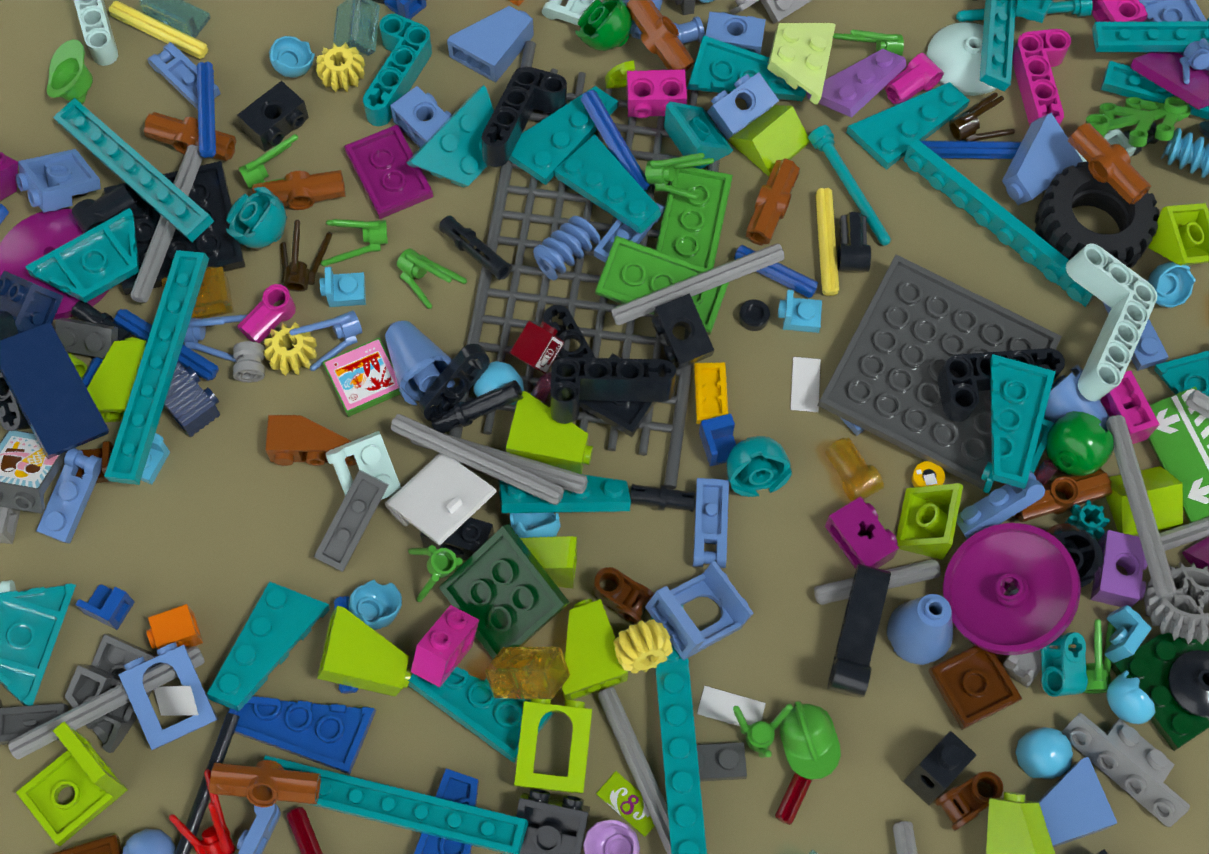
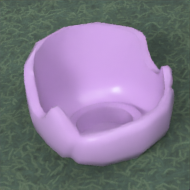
(611, 838)

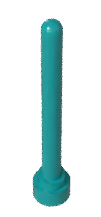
(1078, 7)
(822, 139)

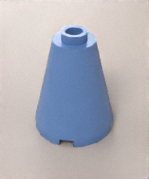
(414, 360)
(1067, 398)
(921, 629)

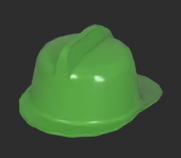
(68, 73)
(810, 741)

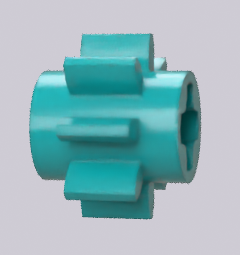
(1093, 514)

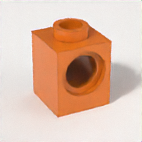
(173, 626)

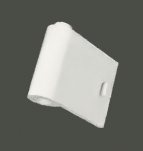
(440, 498)

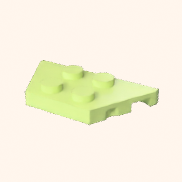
(802, 55)

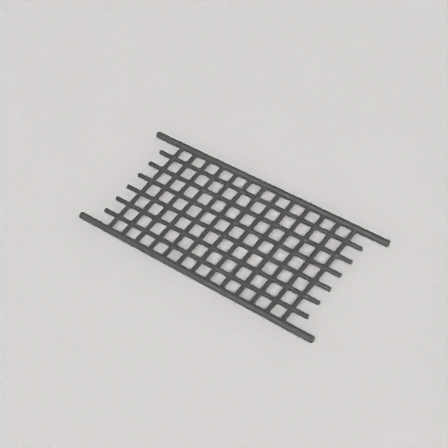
(484, 290)

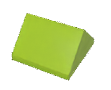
(771, 137)
(1183, 234)
(1164, 494)
(929, 519)

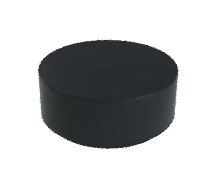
(754, 315)

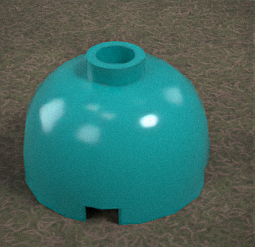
(257, 219)
(757, 465)

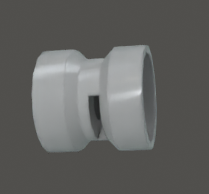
(248, 363)

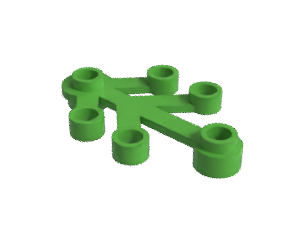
(1172, 111)

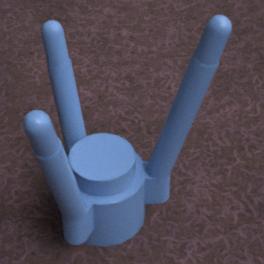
(1196, 56)
(344, 326)
(197, 330)

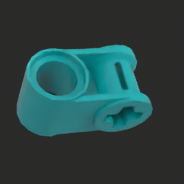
(1064, 667)

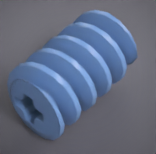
(564, 244)

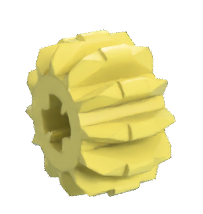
(340, 67)
(284, 359)
(643, 646)

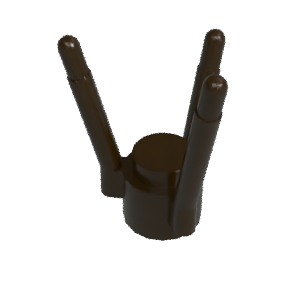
(967, 123)
(296, 275)

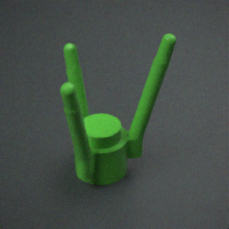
(889, 42)
(255, 171)
(662, 171)
(373, 232)
(417, 265)
(439, 564)
(1098, 673)
(761, 734)

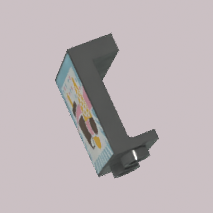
(25, 472)

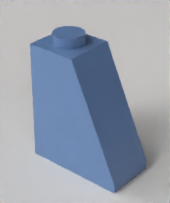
(492, 42)
(1039, 159)
(1076, 805)

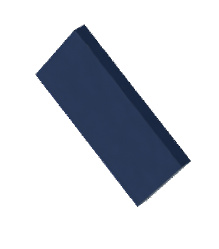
(49, 390)

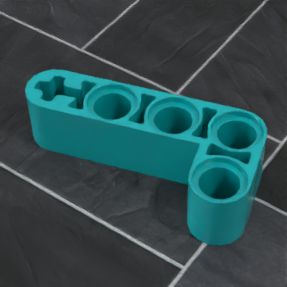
(408, 46)

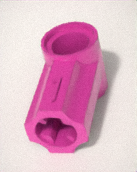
(918, 75)
(265, 316)

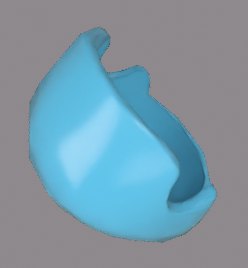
(291, 56)
(1172, 284)
(497, 376)
(535, 524)
(376, 604)
(1129, 700)
(1044, 753)

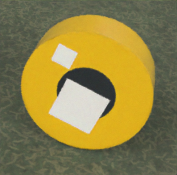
(927, 475)

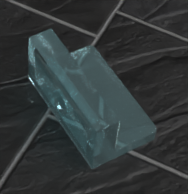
(177, 15)
(357, 25)

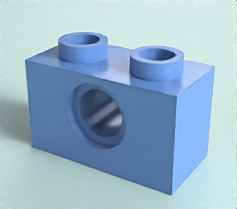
(736, 30)
(756, 95)
(412, 110)

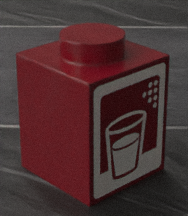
(538, 346)

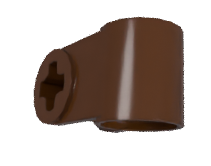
(624, 596)
(964, 801)

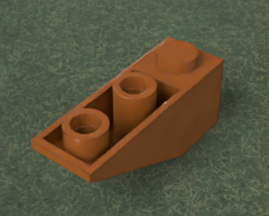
(301, 440)

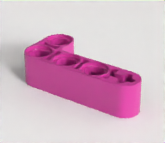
(1032, 65)

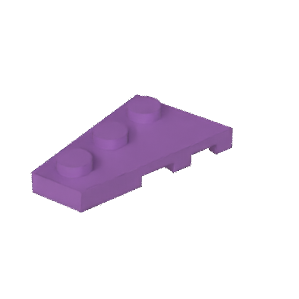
(859, 83)

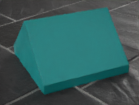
(694, 132)

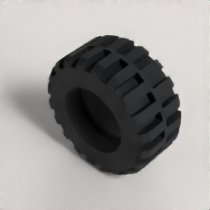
(1067, 235)

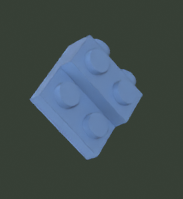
(55, 179)

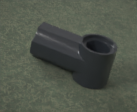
(92, 212)
(853, 248)

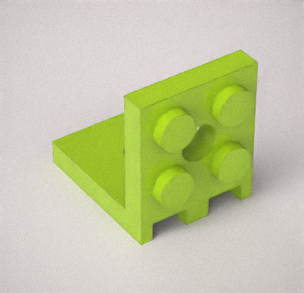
(78, 768)

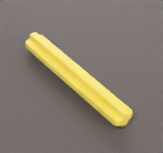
(158, 29)
(827, 242)

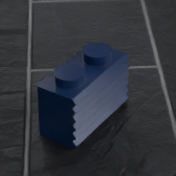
(188, 402)

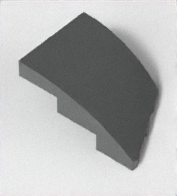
(102, 676)

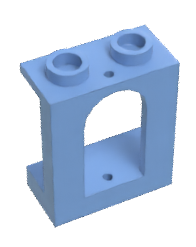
(685, 637)
(133, 684)

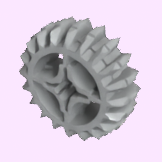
(1187, 610)

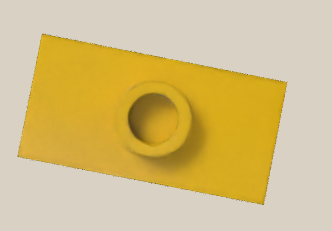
(710, 390)

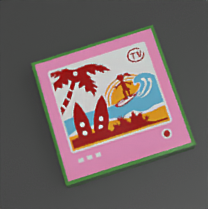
(362, 377)

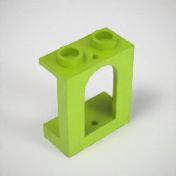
(581, 724)

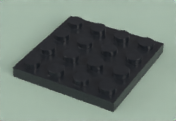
(213, 196)

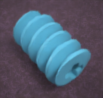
(1188, 152)

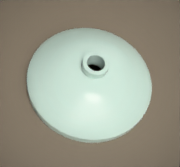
(954, 55)

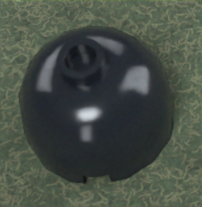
(1082, 548)

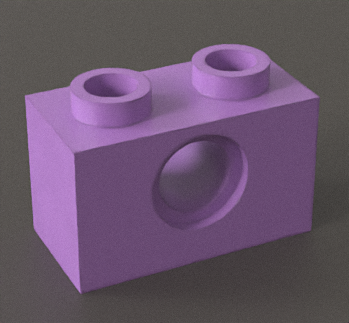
(1111, 585)

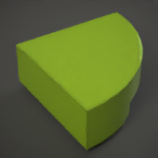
(618, 75)

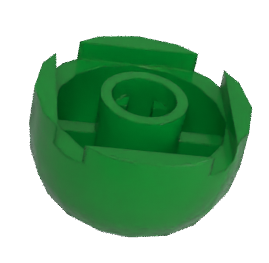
(605, 25)
(1079, 444)

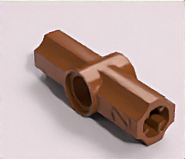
(660, 35)
(185, 133)
(1109, 163)
(301, 189)
(772, 202)
(1076, 490)
(265, 783)

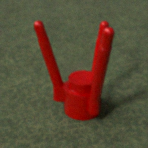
(215, 838)

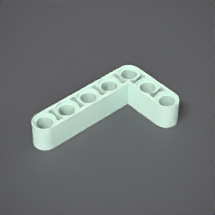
(97, 31)
(1131, 306)

